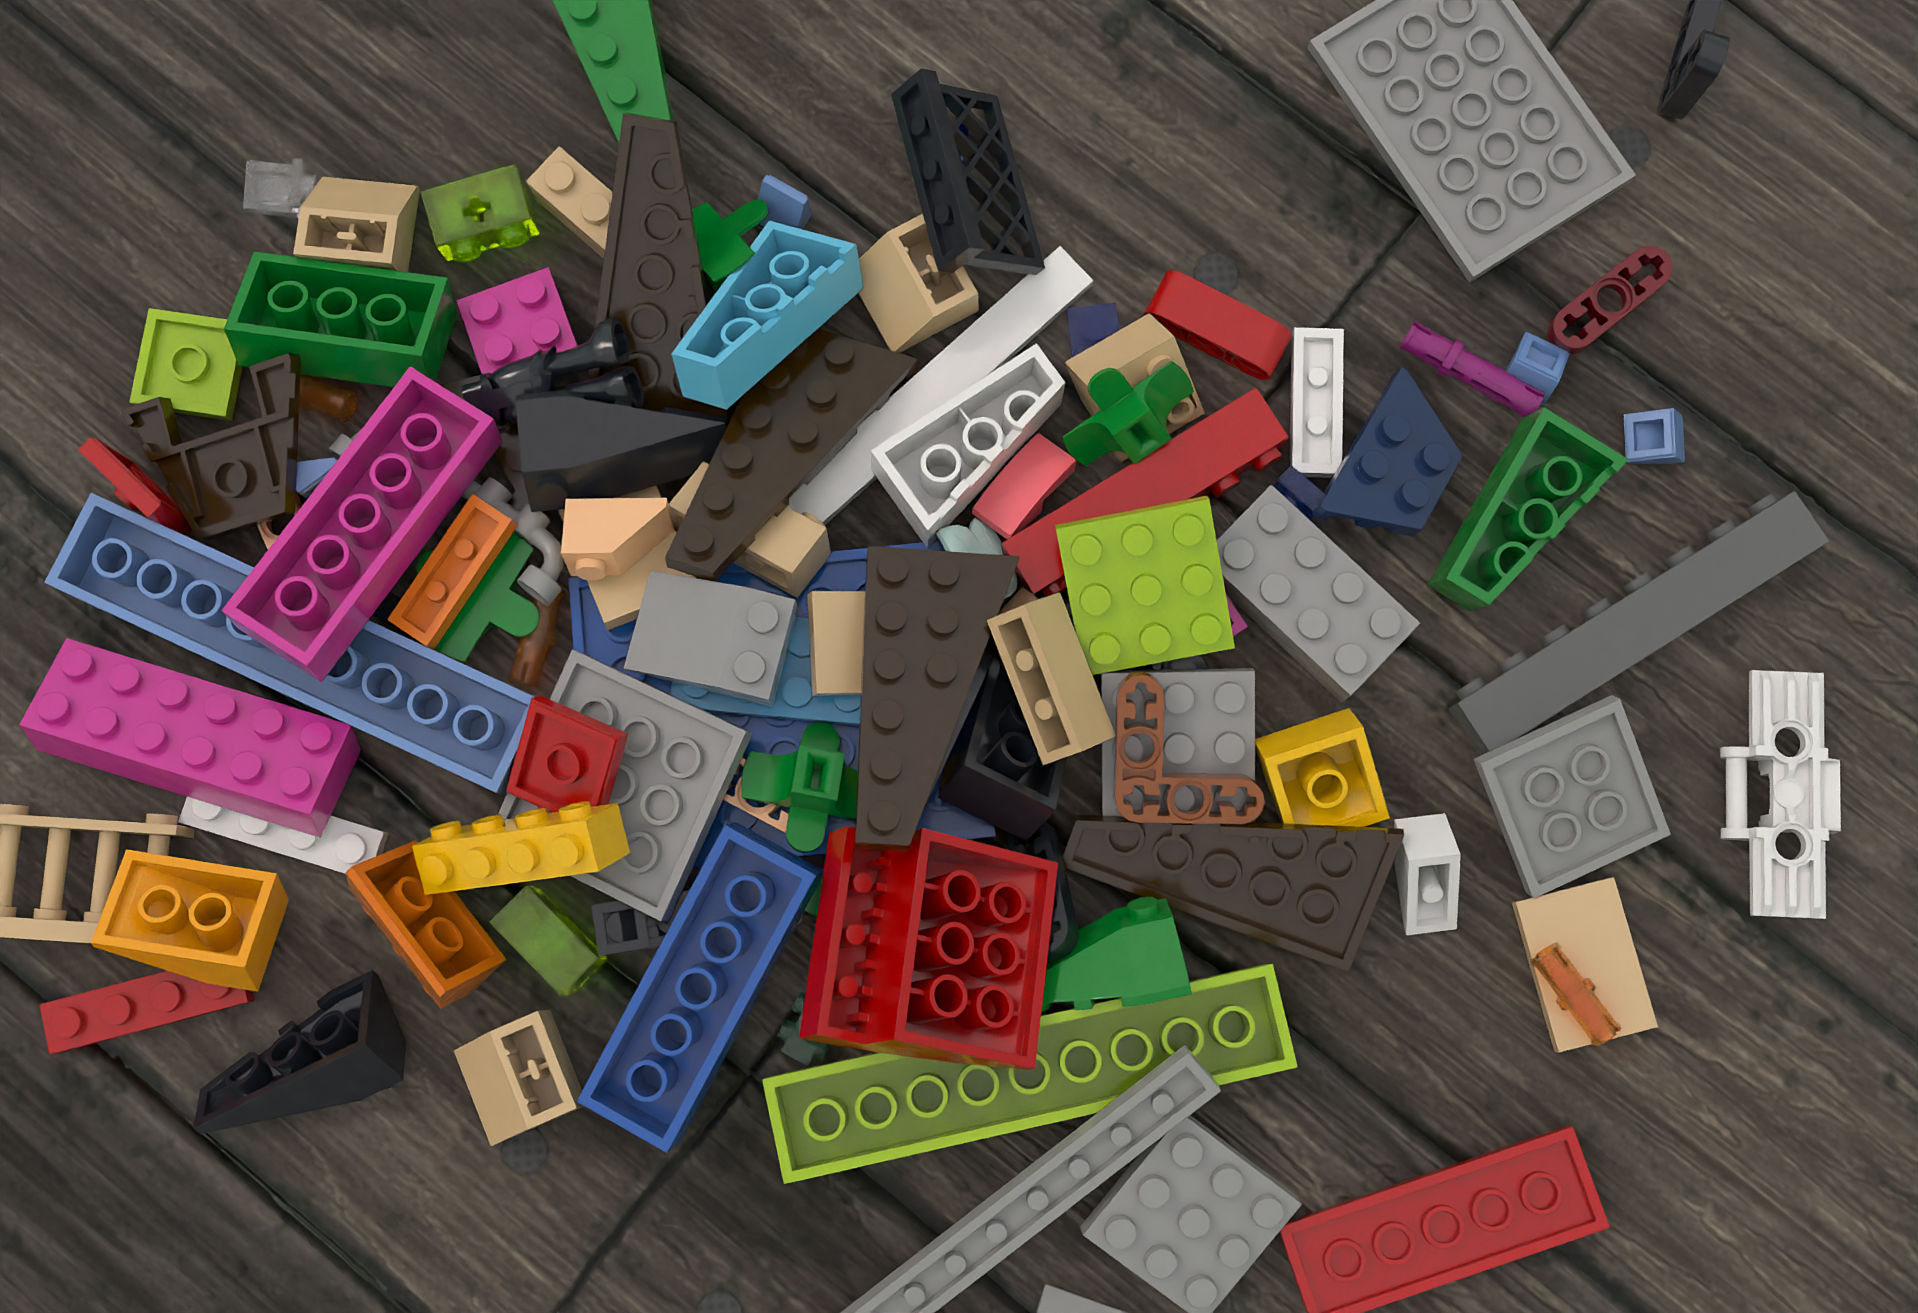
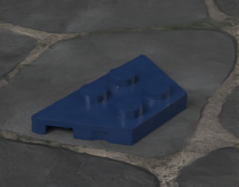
(1394, 464)

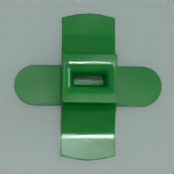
(720, 240)
(1128, 417)
(492, 603)
(808, 781)

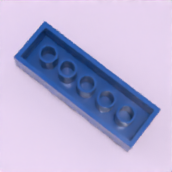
(700, 986)

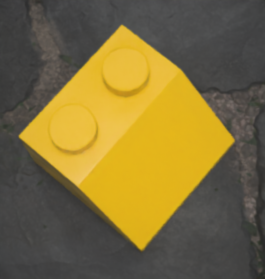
(1323, 773)

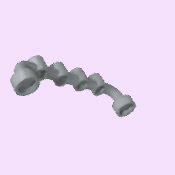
(531, 528)

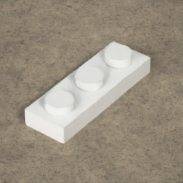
(1316, 401)

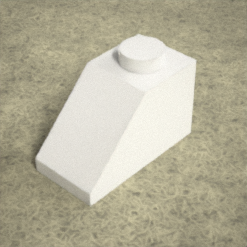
(1427, 874)

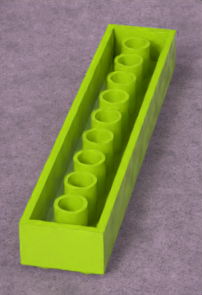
(905, 1106)

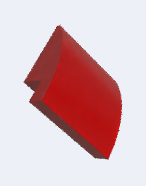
(931, 950)

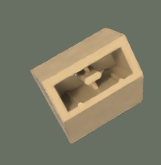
(358, 223)
(907, 291)
(1137, 354)
(519, 1076)

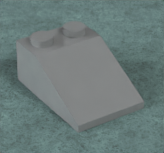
(712, 636)

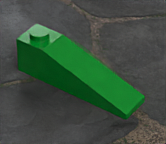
(1121, 955)

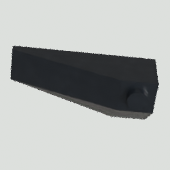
(604, 448)
(326, 1061)

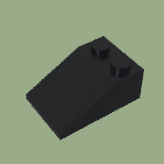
(996, 763)

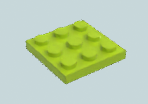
(1146, 585)

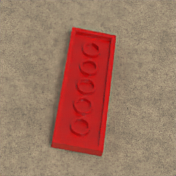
(1444, 1225)

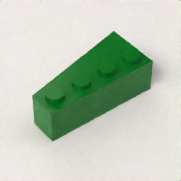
(1524, 504)

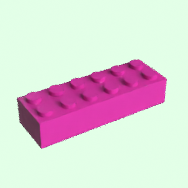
(364, 524)
(192, 737)

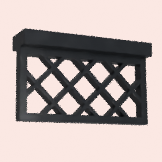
(945, 182)

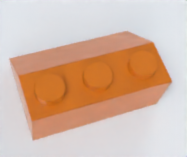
(430, 931)

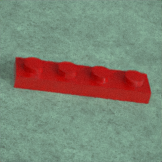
(132, 1009)

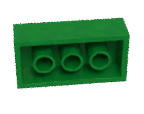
(341, 319)

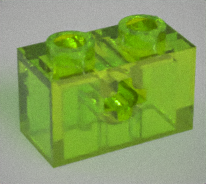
(456, 208)
(548, 940)

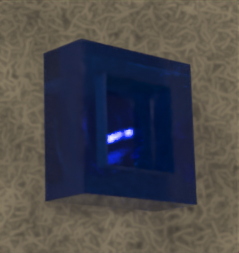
(1090, 325)
(1298, 491)

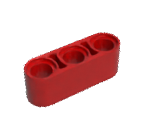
(1219, 325)

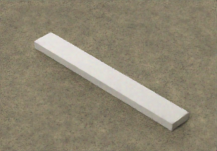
(970, 357)

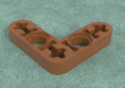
(1149, 771)

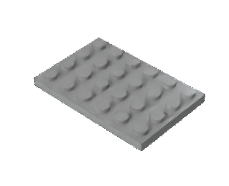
(1472, 121)

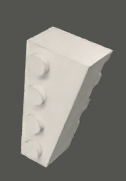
(961, 445)

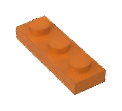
(452, 571)

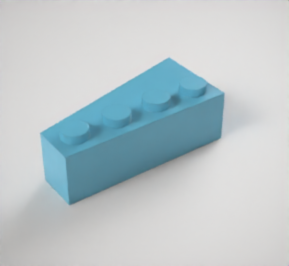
(765, 312)

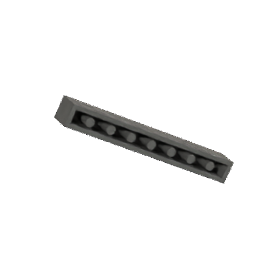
(1637, 624)

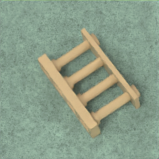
(50, 920)

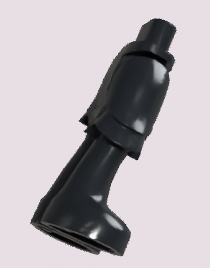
(545, 370)

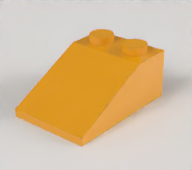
(193, 918)

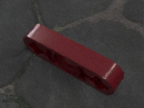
(1627, 269)

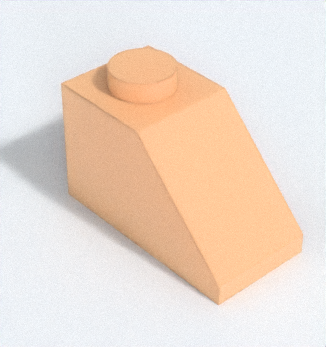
(612, 533)

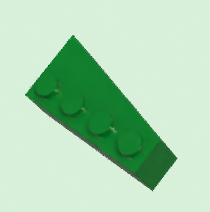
(620, 56)

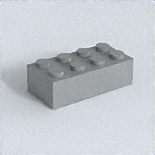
(1310, 594)

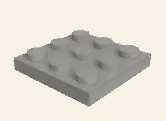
(1205, 731)
(1572, 796)
(1190, 1216)

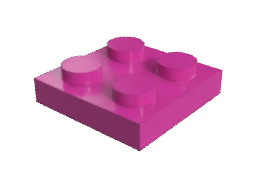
(516, 320)

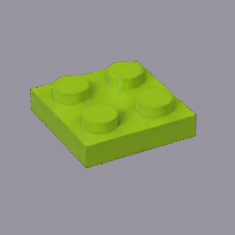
(189, 363)

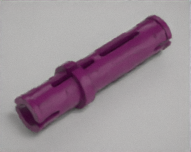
(1470, 369)

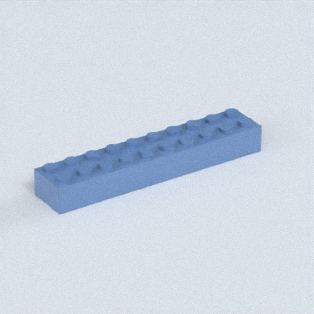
(377, 684)

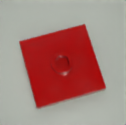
(135, 486)
(565, 757)

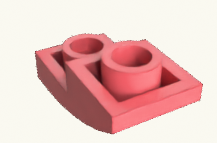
(1023, 485)

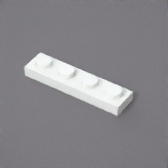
(338, 849)

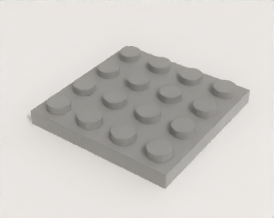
(666, 783)

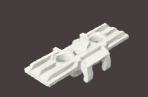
(1801, 794)

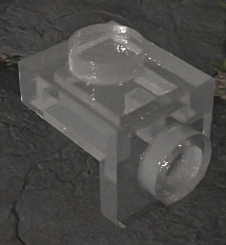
(277, 187)

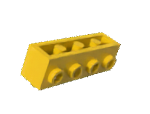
(521, 848)

